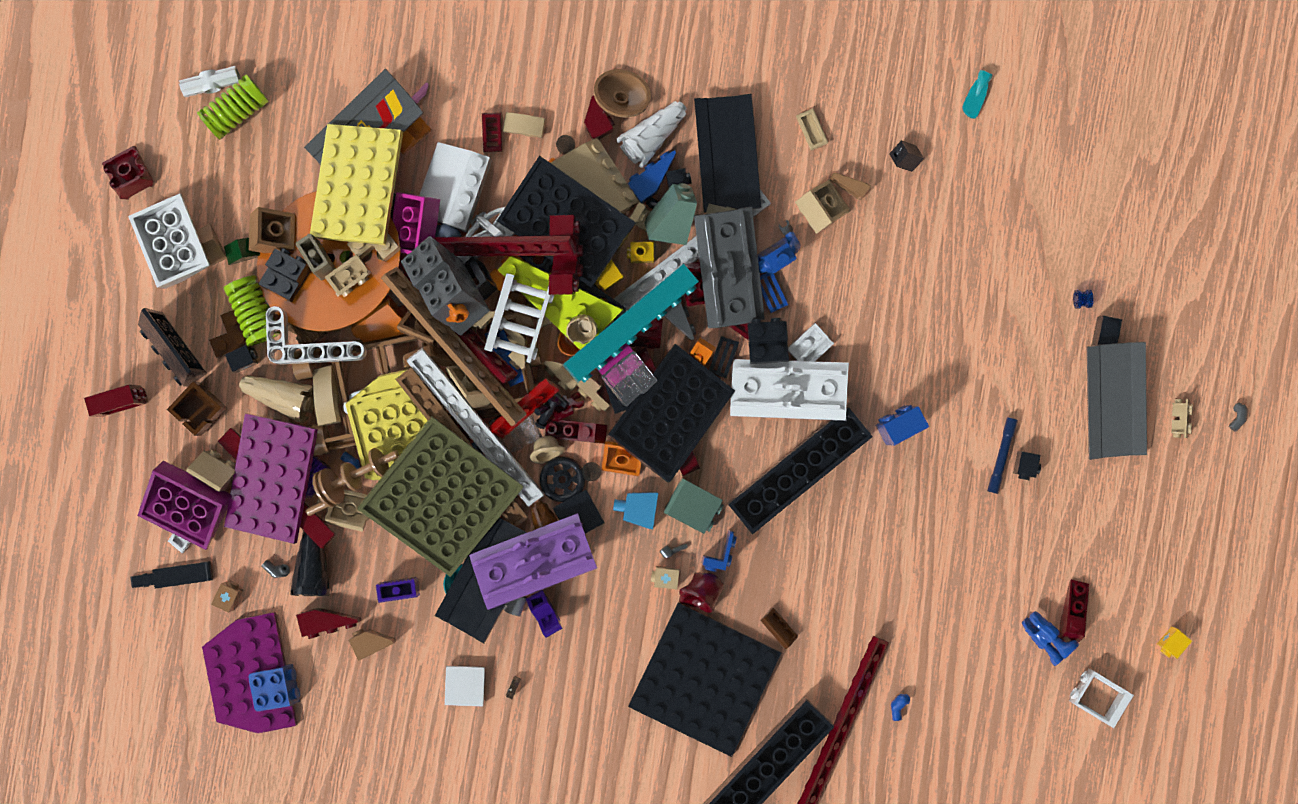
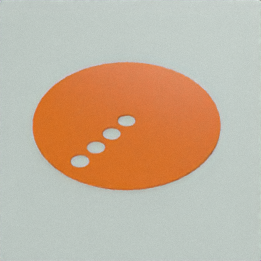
(316, 303)

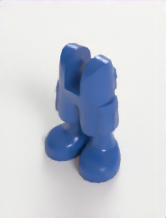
(1044, 633)

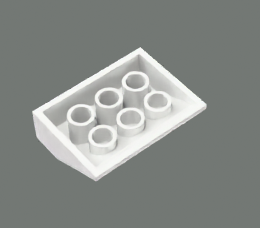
(457, 180)
(169, 241)

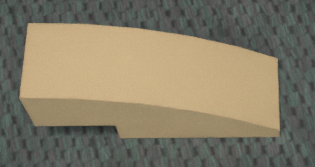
(326, 396)

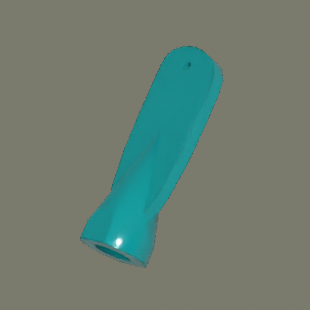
(976, 95)

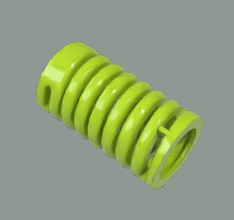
(235, 111)
(255, 302)

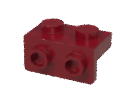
(651, 337)

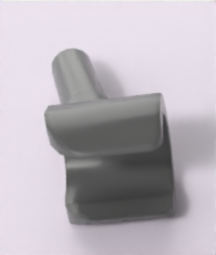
(667, 552)

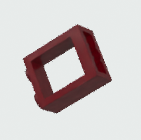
(115, 400)

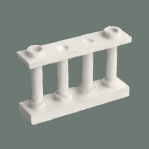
(500, 322)

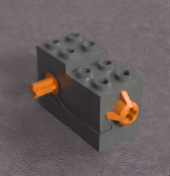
(445, 285)

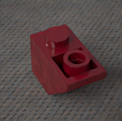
(597, 122)

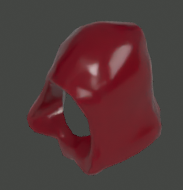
(702, 591)

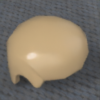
(581, 329)

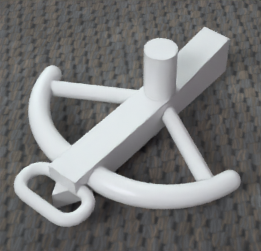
(485, 224)

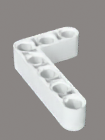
(307, 349)

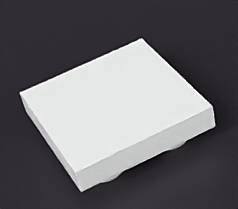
(464, 685)

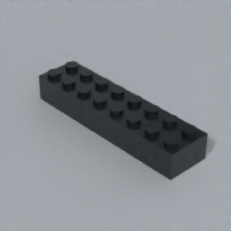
(799, 471)
(774, 757)

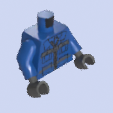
(780, 253)

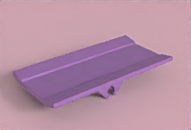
(532, 561)

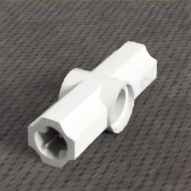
(209, 81)

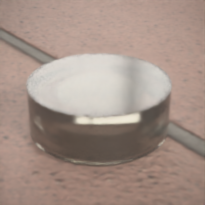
(565, 144)
(591, 471)

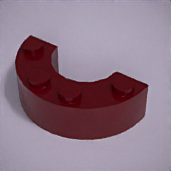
(566, 269)

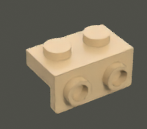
(347, 275)

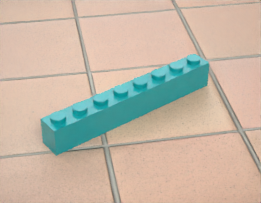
(630, 323)

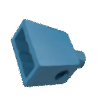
(638, 508)

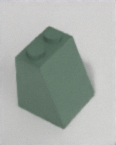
(672, 216)
(693, 506)

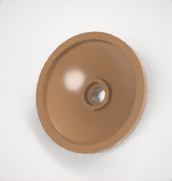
(622, 93)

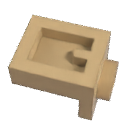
(639, 215)

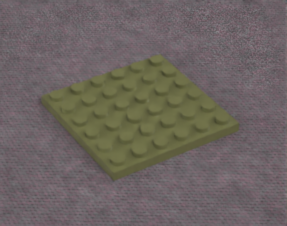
(440, 496)

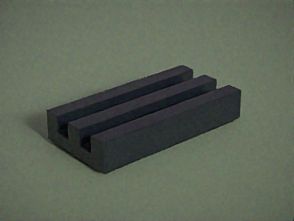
(729, 341)

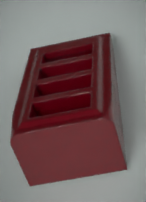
(497, 115)

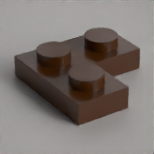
(232, 339)

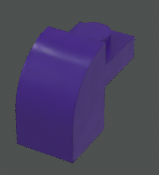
(544, 613)

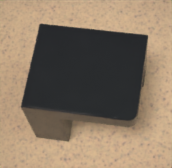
(906, 156)

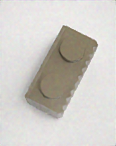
(315, 256)

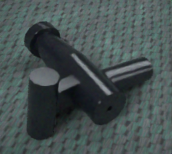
(547, 409)

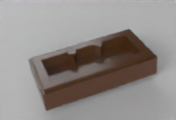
(779, 628)

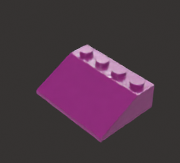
(183, 504)

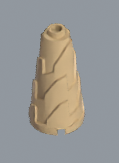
(284, 396)

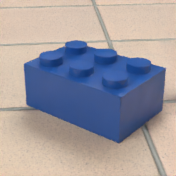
(902, 425)

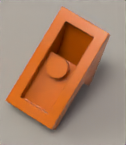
(414, 134)
(702, 351)

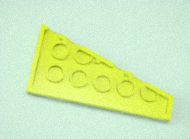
(563, 306)

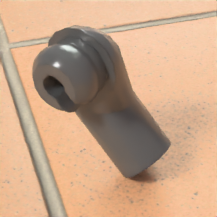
(1242, 412)

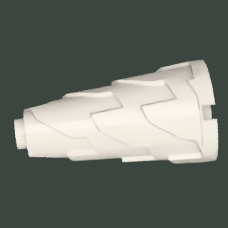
(648, 136)

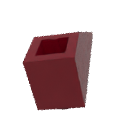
(576, 431)
(1074, 612)
(321, 620)

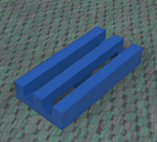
(778, 289)

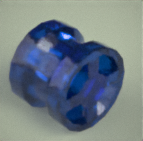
(1083, 299)

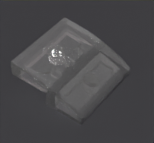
(629, 378)
(521, 435)

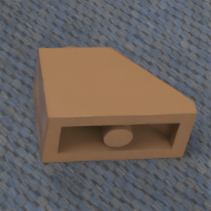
(369, 642)

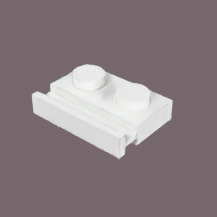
(810, 344)

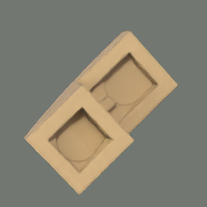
(524, 124)

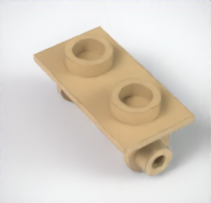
(1183, 411)

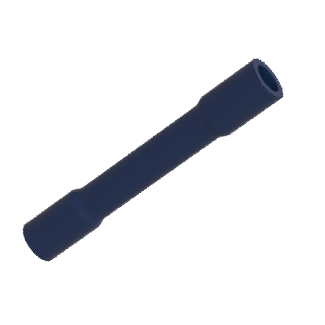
(1008, 434)

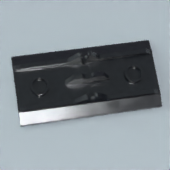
(727, 152)
(464, 602)

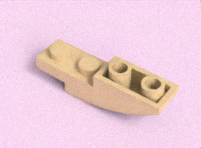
(588, 388)

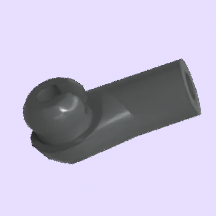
(276, 571)

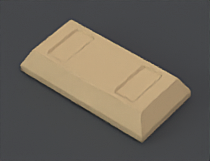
(812, 129)

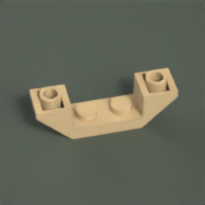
(517, 360)

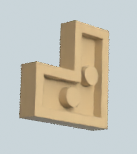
(385, 251)

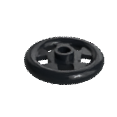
(548, 470)

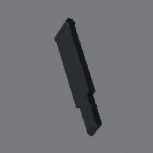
(174, 576)

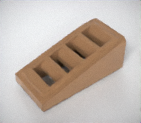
(852, 186)

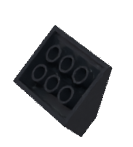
(170, 347)

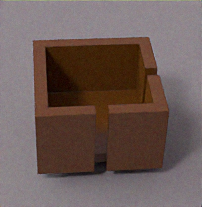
(198, 407)

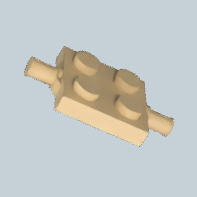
(346, 513)

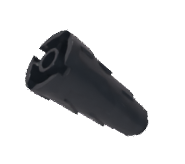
(310, 570)

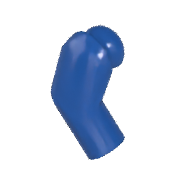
(346, 457)
(897, 704)

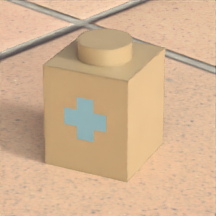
(665, 577)

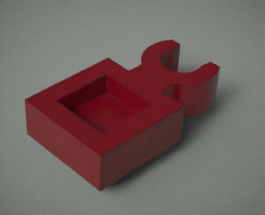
(560, 413)

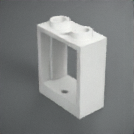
(1118, 705)

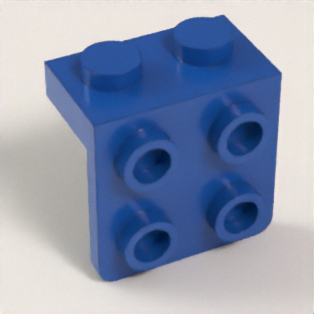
(713, 564)
(274, 688)

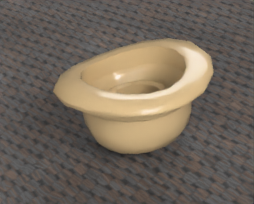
(546, 449)

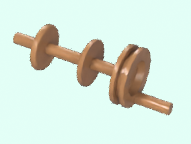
(330, 487)

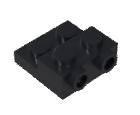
(284, 274)
(767, 341)

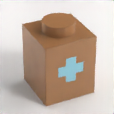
(227, 596)

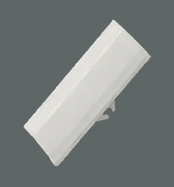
(790, 390)

